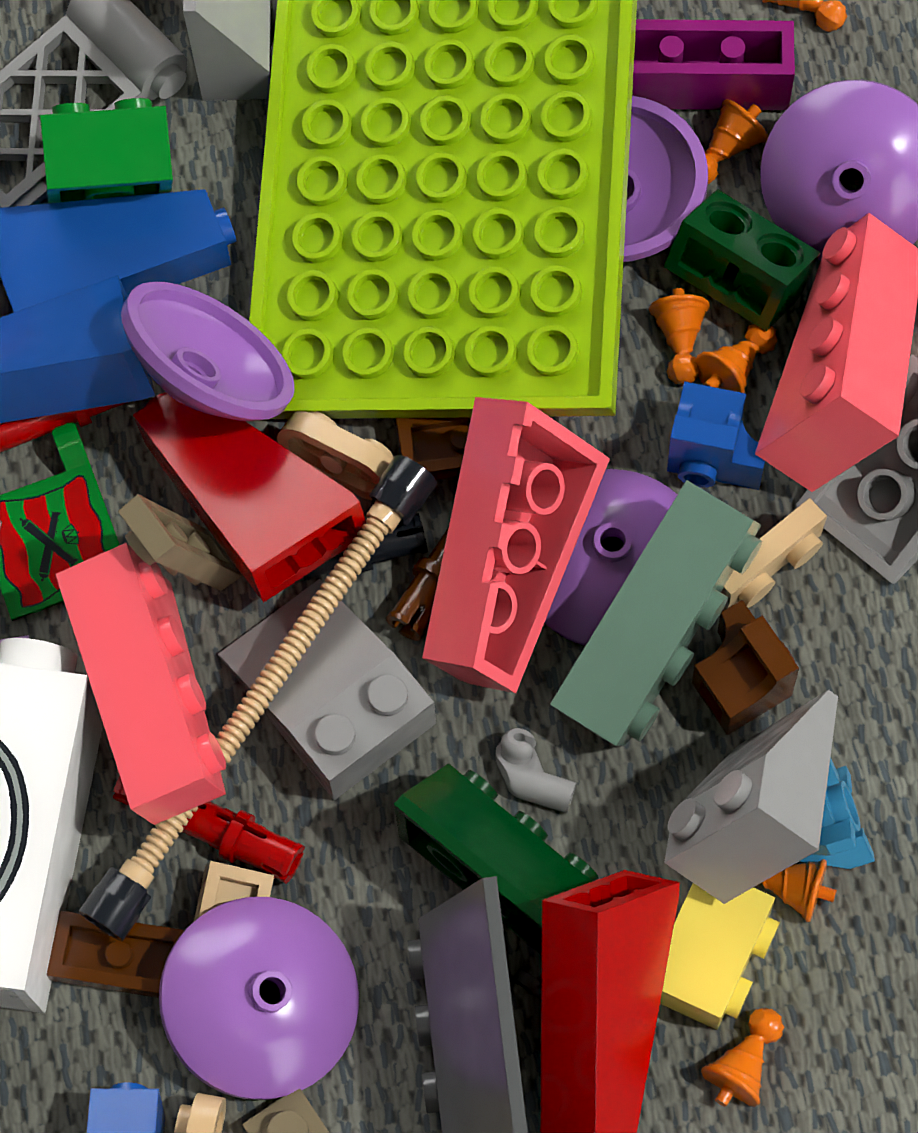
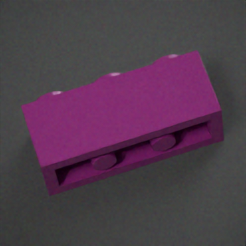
(713, 61)

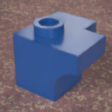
(711, 440)

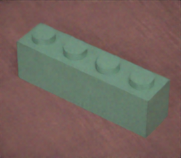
(656, 616)

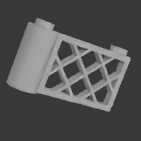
(122, 49)

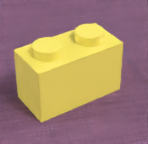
(711, 953)

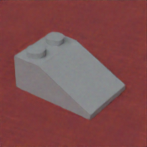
(232, 46)
(876, 500)
(343, 702)
(757, 805)

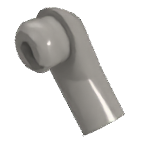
(525, 774)

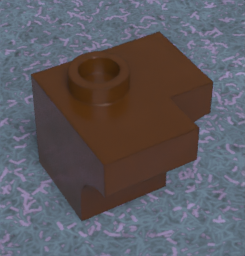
(747, 671)

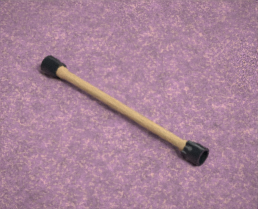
(395, 500)

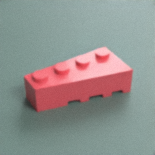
(847, 358)
(508, 540)
(143, 683)

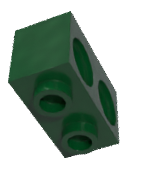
(741, 259)

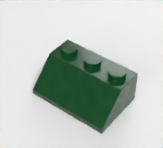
(472, 837)

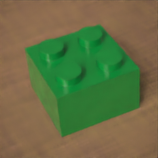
(106, 151)

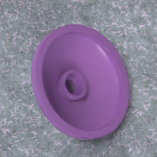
(838, 129)
(663, 178)
(206, 353)
(624, 508)
(216, 1009)

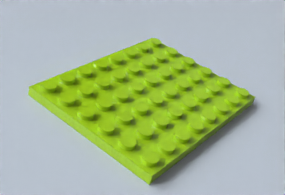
(446, 204)

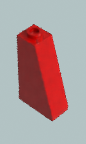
(251, 493)
(602, 999)

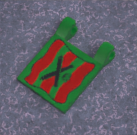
(51, 529)

